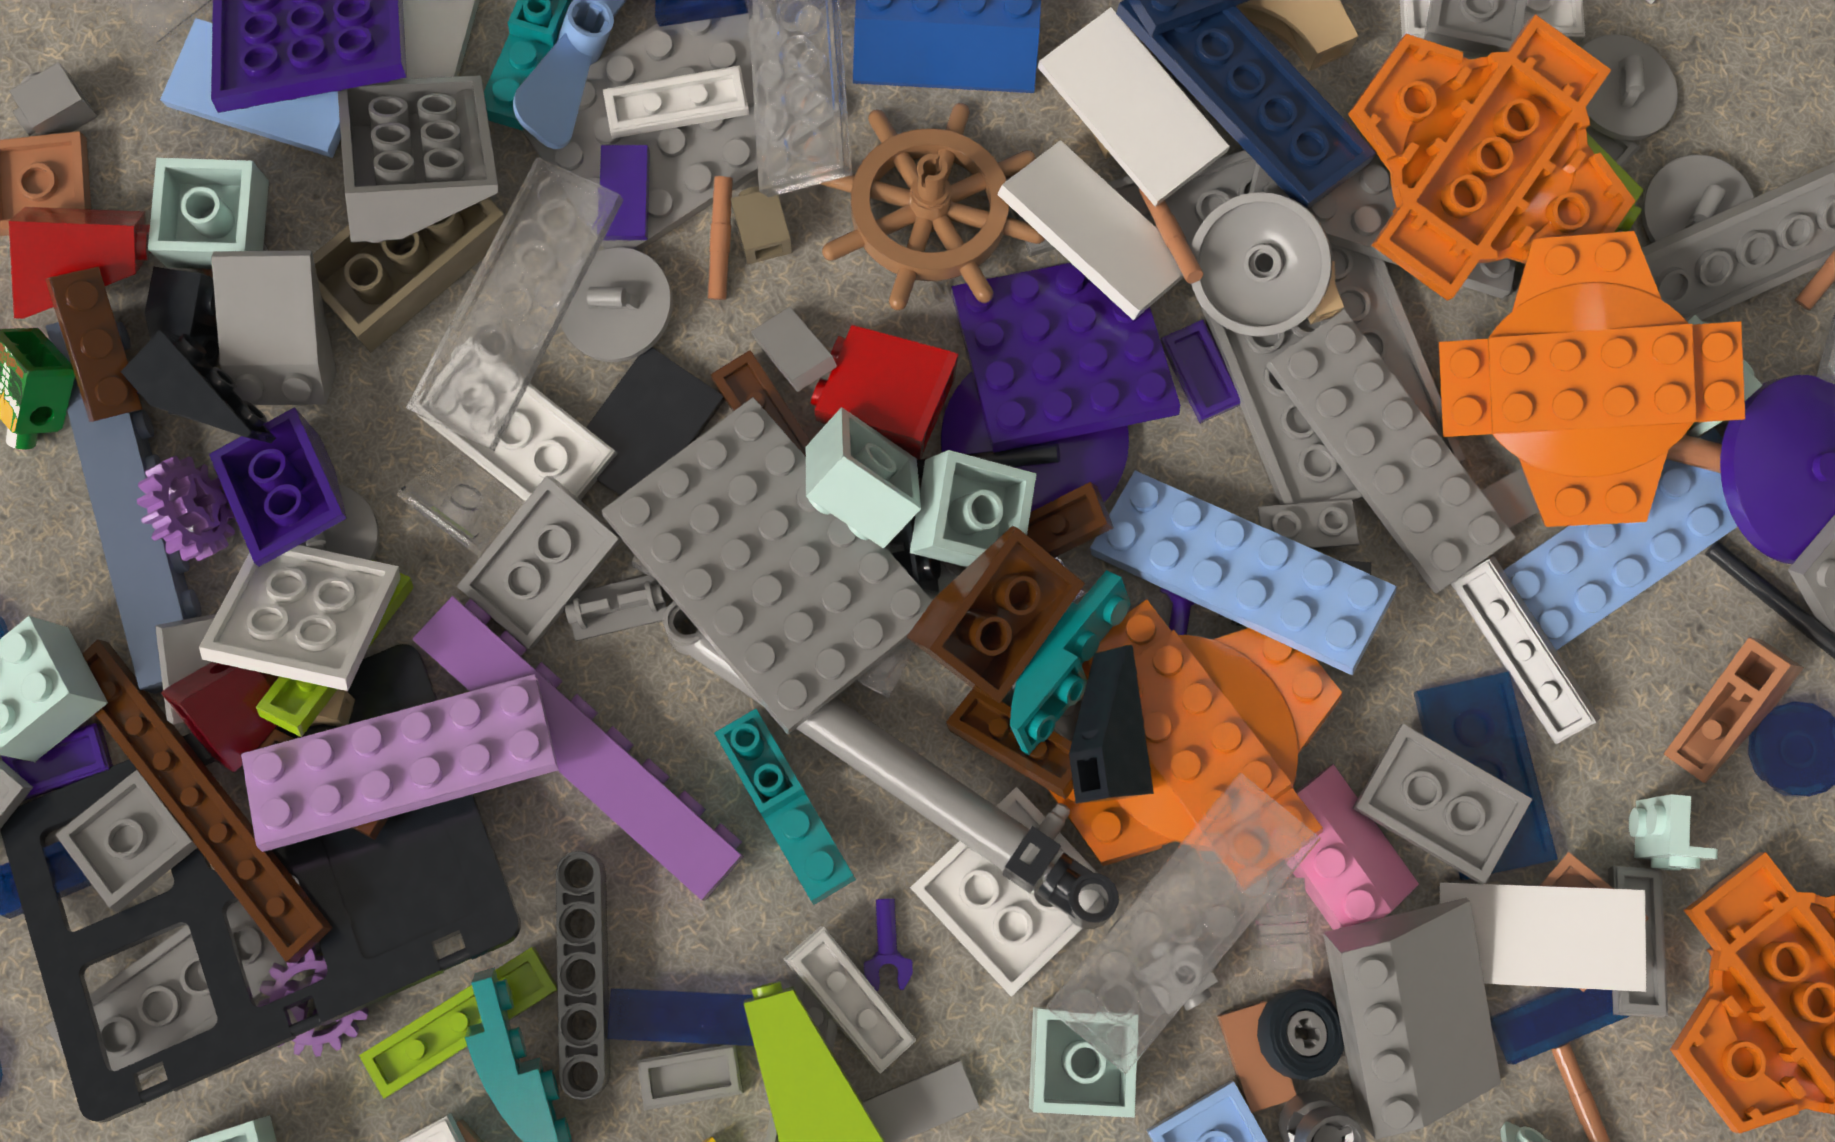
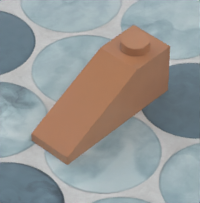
(1733, 708)

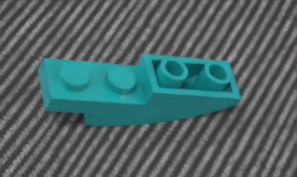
(532, 34)
(1055, 673)
(785, 806)
(518, 1089)

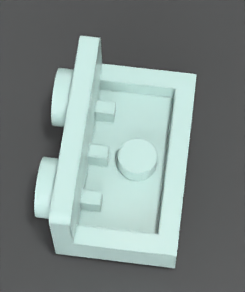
(1663, 833)

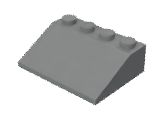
(413, 154)
(1413, 1016)

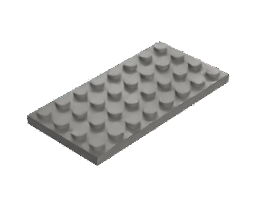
(1289, 448)

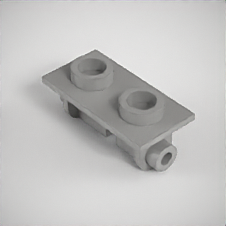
(1314, 523)
(616, 607)

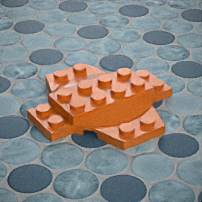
(1487, 152)
(1591, 379)
(1206, 718)
(1768, 1020)

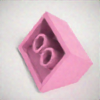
(1353, 867)

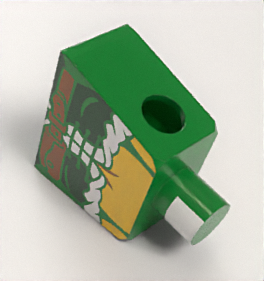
(33, 386)

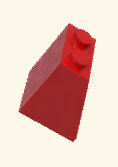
(70, 240)
(887, 385)

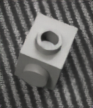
(51, 102)

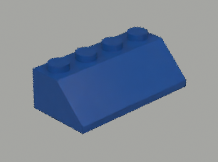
(947, 44)

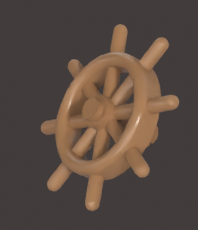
(930, 205)

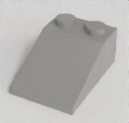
(272, 327)

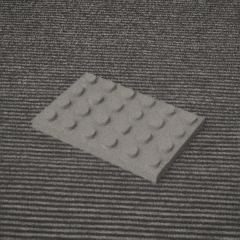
(680, 157)
(762, 571)

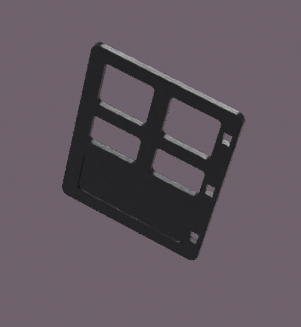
(384, 897)

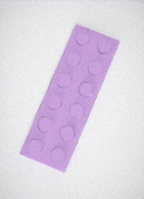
(398, 762)

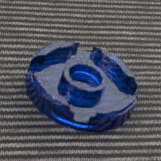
(1795, 749)

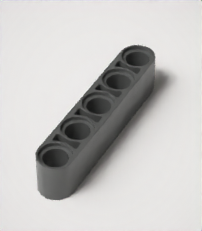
(572, 997)

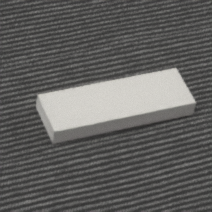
(675, 102)
(849, 999)

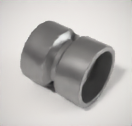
(1317, 1119)

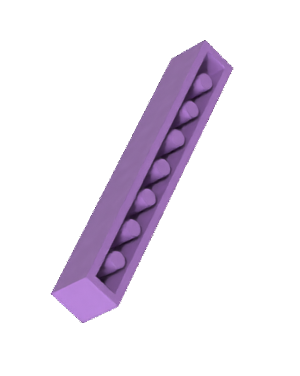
(587, 755)

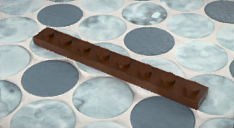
(204, 809)

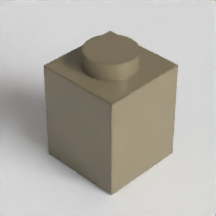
(760, 225)

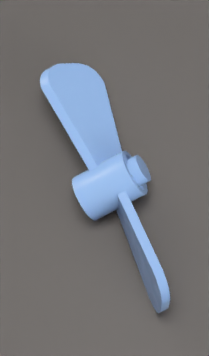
(553, 91)

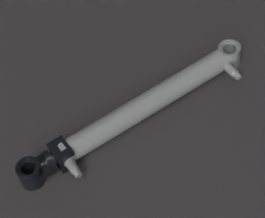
(1019, 851)

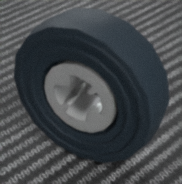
(1294, 1056)

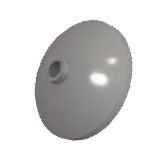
(1235, 286)

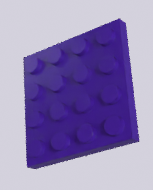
(302, 48)
(1060, 359)

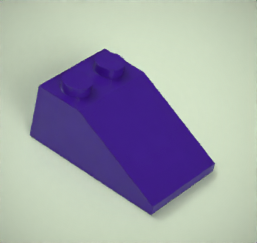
(280, 488)

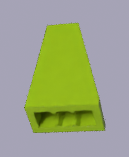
(801, 1075)

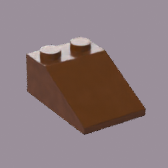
(997, 613)

